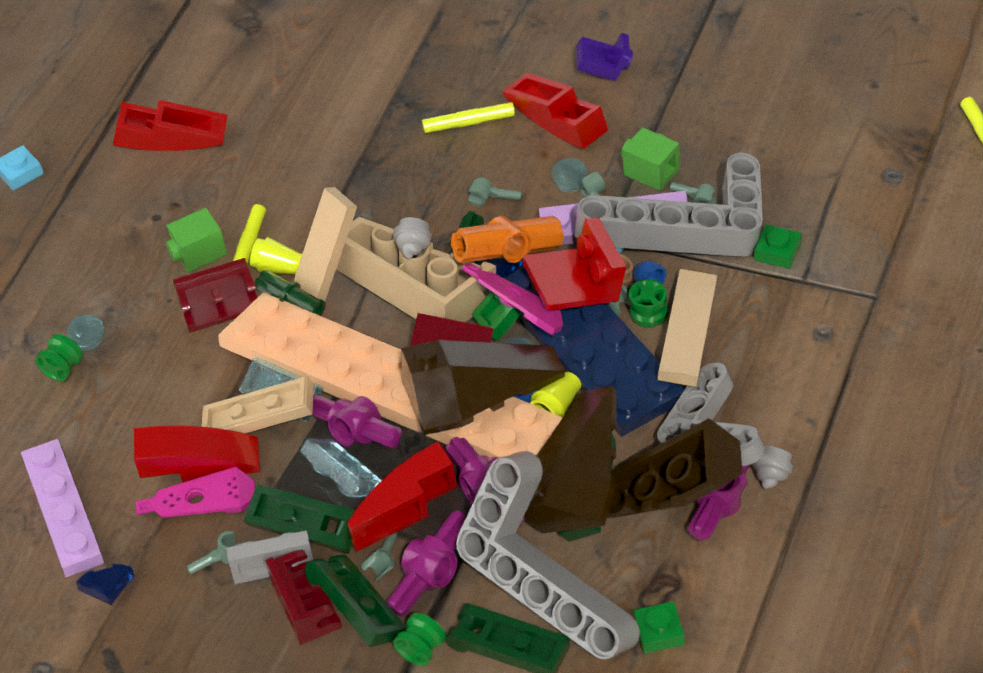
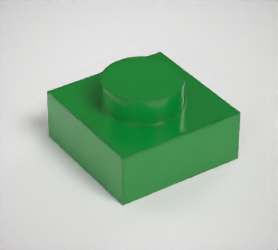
(778, 246)
(495, 314)
(659, 627)

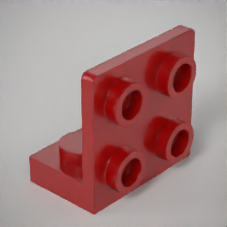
(580, 275)

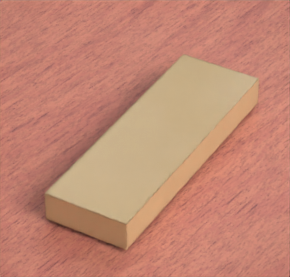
(325, 243)
(261, 407)

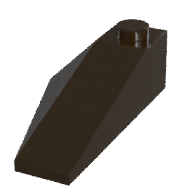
(462, 378)
(577, 466)
(677, 471)

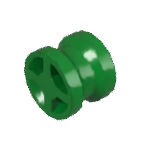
(648, 303)
(59, 357)
(419, 639)

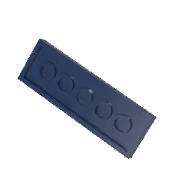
(606, 354)

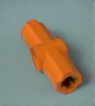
(507, 239)

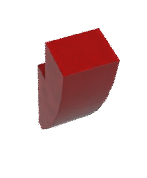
(557, 109)
(168, 127)
(193, 451)
(402, 496)

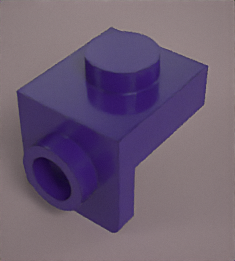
(602, 58)

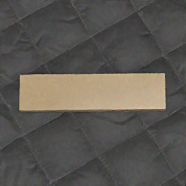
(687, 328)

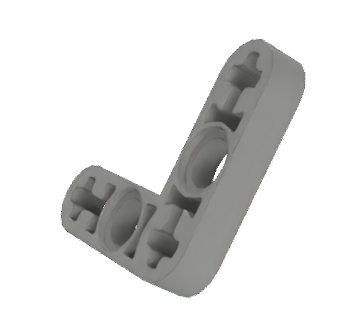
(711, 392)

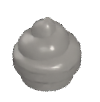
(412, 236)
(773, 466)

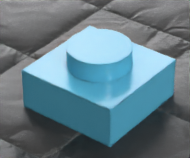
(19, 167)

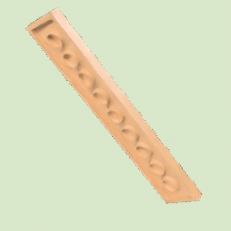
(359, 365)

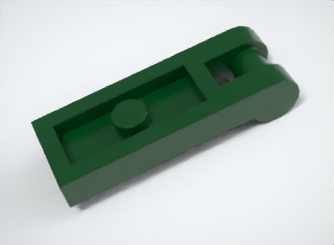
(288, 512)
(355, 599)
(508, 640)

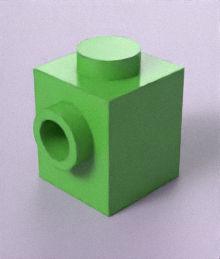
(651, 158)
(195, 240)

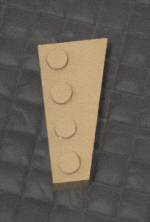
(423, 284)

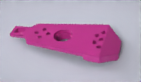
(519, 298)
(221, 491)

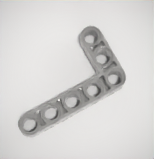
(686, 226)
(533, 565)

